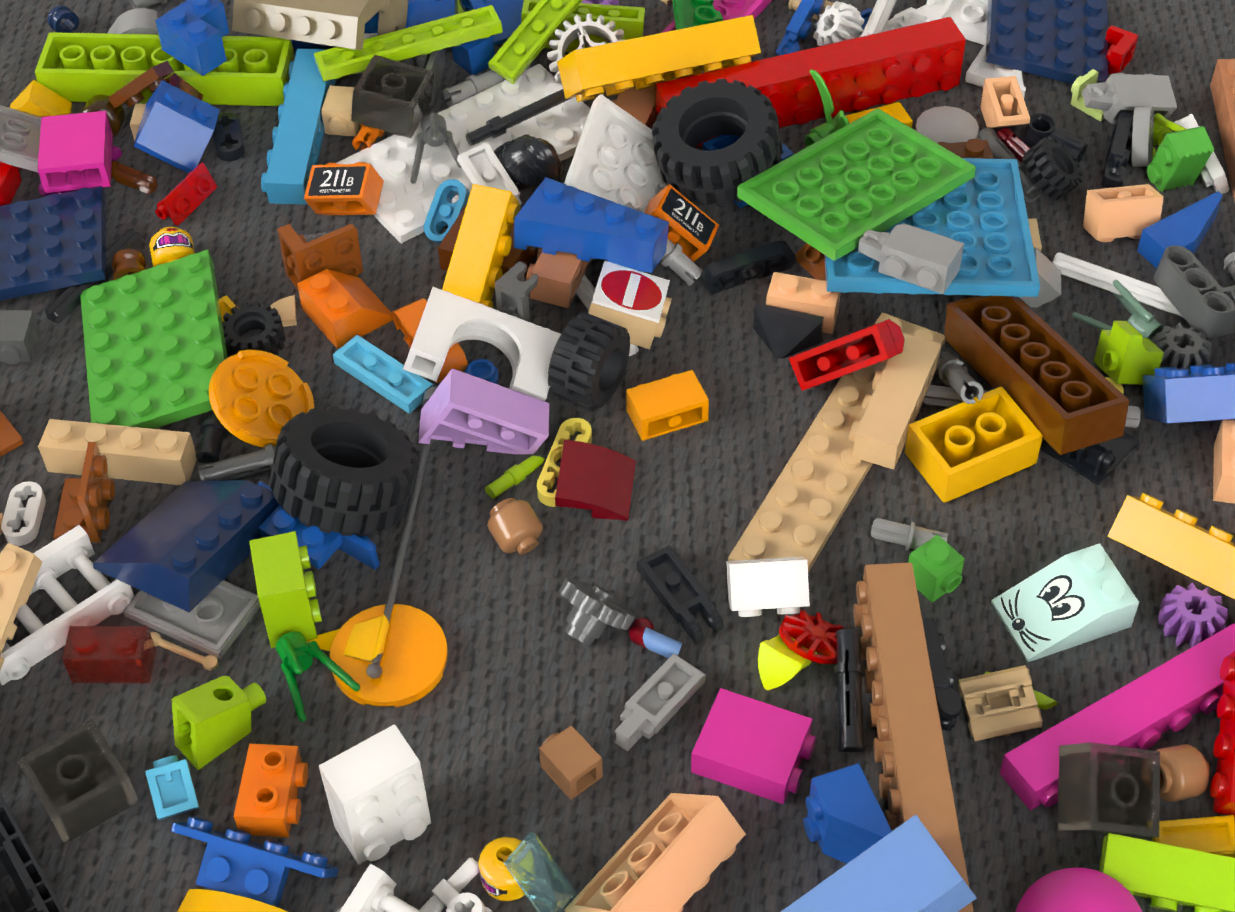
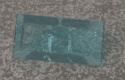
(539, 876)

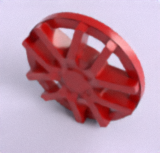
(811, 633)

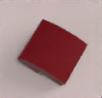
(595, 480)

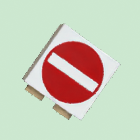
(632, 301)

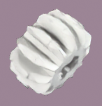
(838, 24)

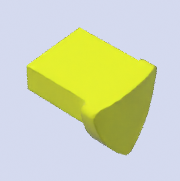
(778, 663)

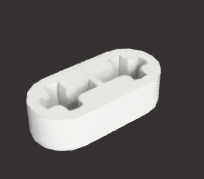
(16, 512)

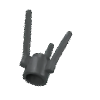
(434, 134)

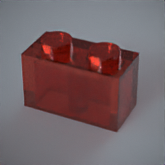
(109, 654)

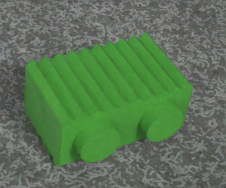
(1180, 158)

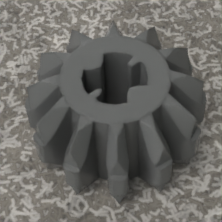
(1183, 347)

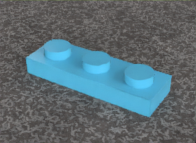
(382, 373)

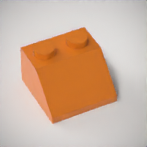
(342, 306)

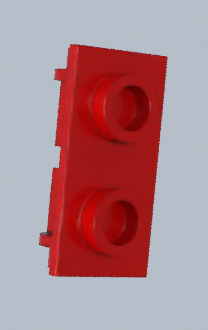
(187, 195)

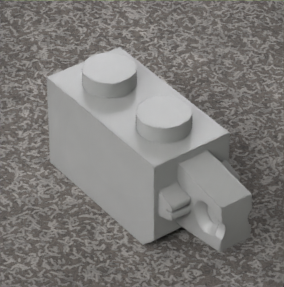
(1128, 91)
(914, 256)

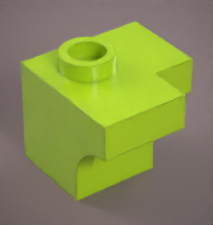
(1126, 354)

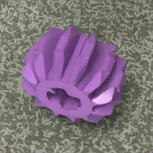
(1192, 614)

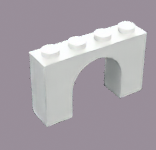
(455, 319)

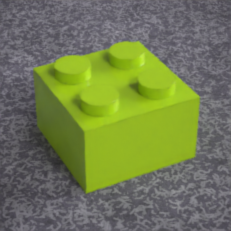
(285, 586)

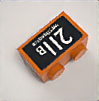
(344, 189)
(687, 223)

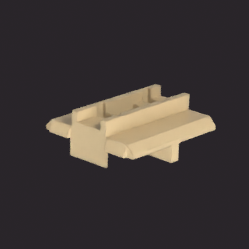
(1000, 703)

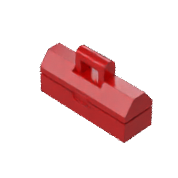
(848, 354)

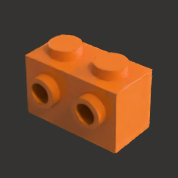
(269, 790)

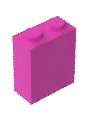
(75, 151)
(753, 746)

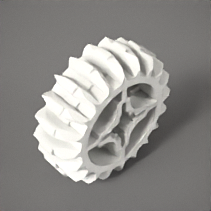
(581, 30)

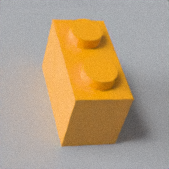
(667, 405)

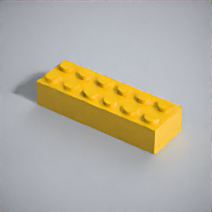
(657, 58)

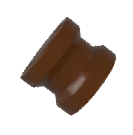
(127, 263)

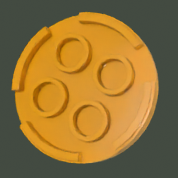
(257, 396)
(410, 661)

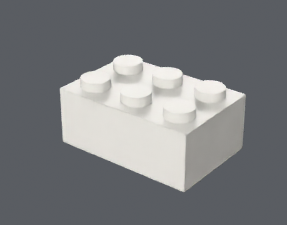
(376, 794)

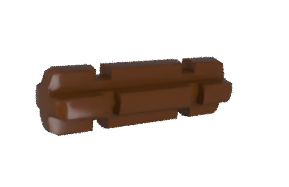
(133, 177)

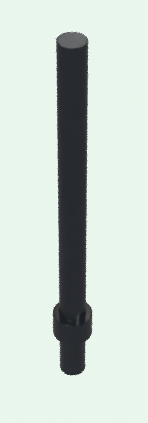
(497, 126)

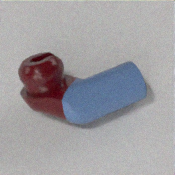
(643, 635)

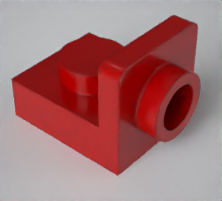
(1120, 48)

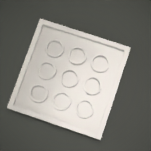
(615, 157)

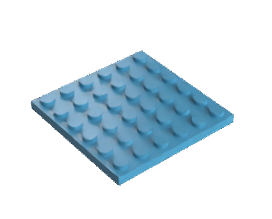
(983, 215)

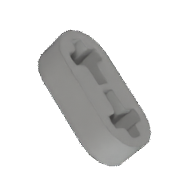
(1142, 136)

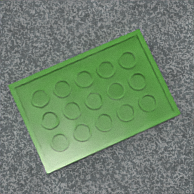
(855, 183)
(153, 343)

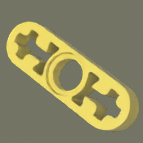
(550, 469)

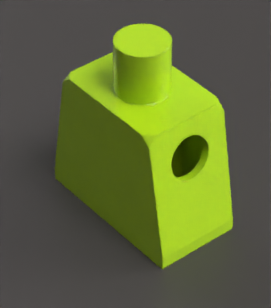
(213, 718)

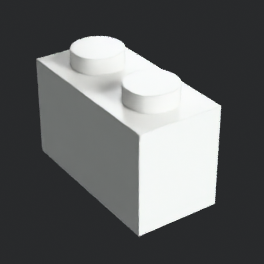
(768, 585)

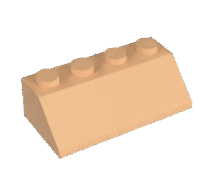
(664, 858)

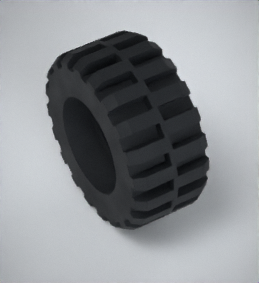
(711, 112)
(344, 471)

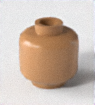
(515, 526)
(1182, 773)

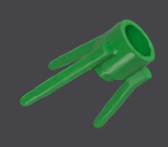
(298, 657)

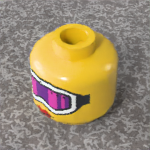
(170, 245)
(493, 873)

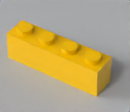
(482, 244)
(1177, 542)

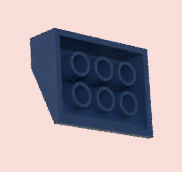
(190, 540)

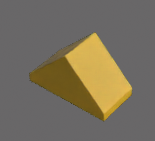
(41, 101)

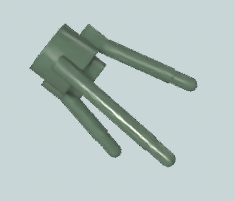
(1141, 319)

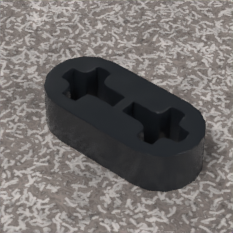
(234, 136)

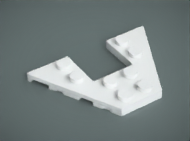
(972, 22)

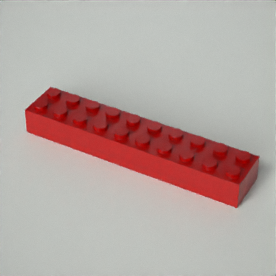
(856, 72)

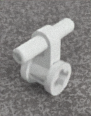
(448, 891)

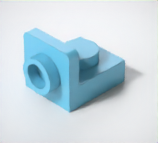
(171, 787)

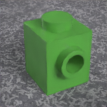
(936, 568)

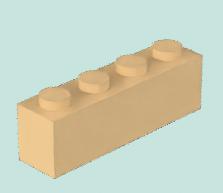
(895, 402)
(129, 451)

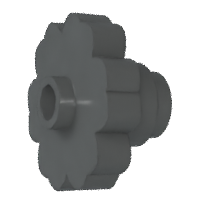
(592, 610)

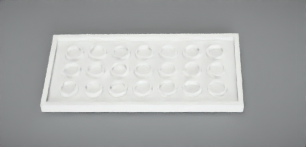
(406, 205)

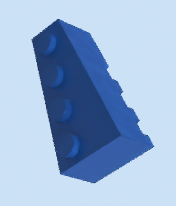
(589, 226)

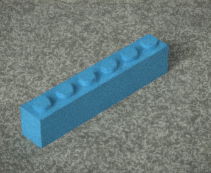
(299, 132)

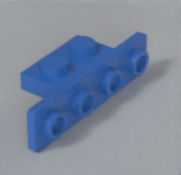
(319, 544)
(245, 867)

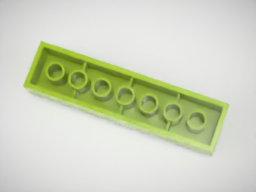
(103, 63)

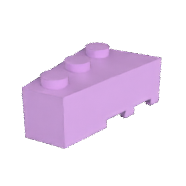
(484, 414)

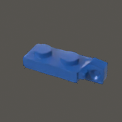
(799, 26)

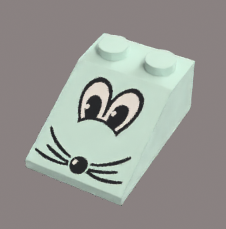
(1067, 604)

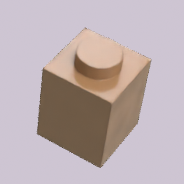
(570, 761)

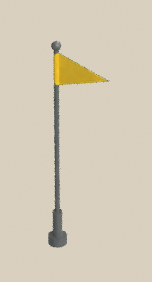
(369, 636)

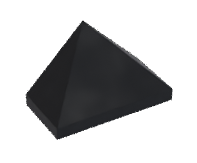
(786, 330)

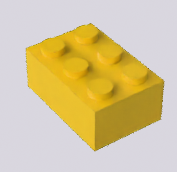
(973, 444)

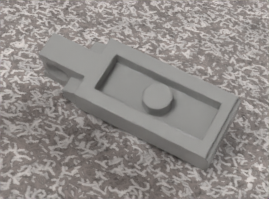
(658, 701)

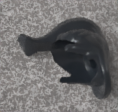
(529, 160)

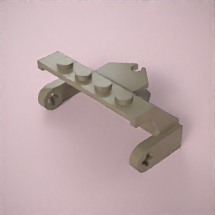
(318, 21)

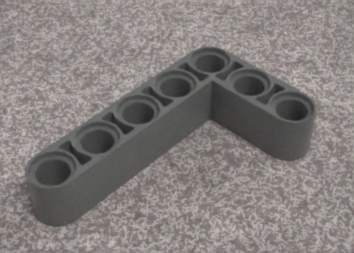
(1196, 292)

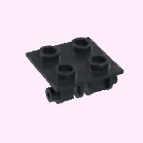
(1096, 460)

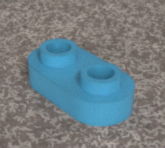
(443, 211)

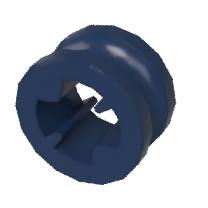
(57, 14)

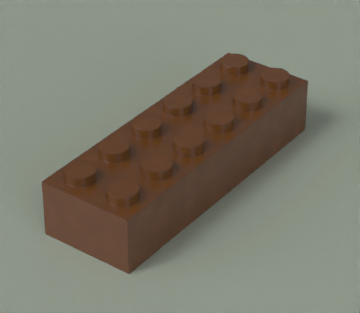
(1038, 370)

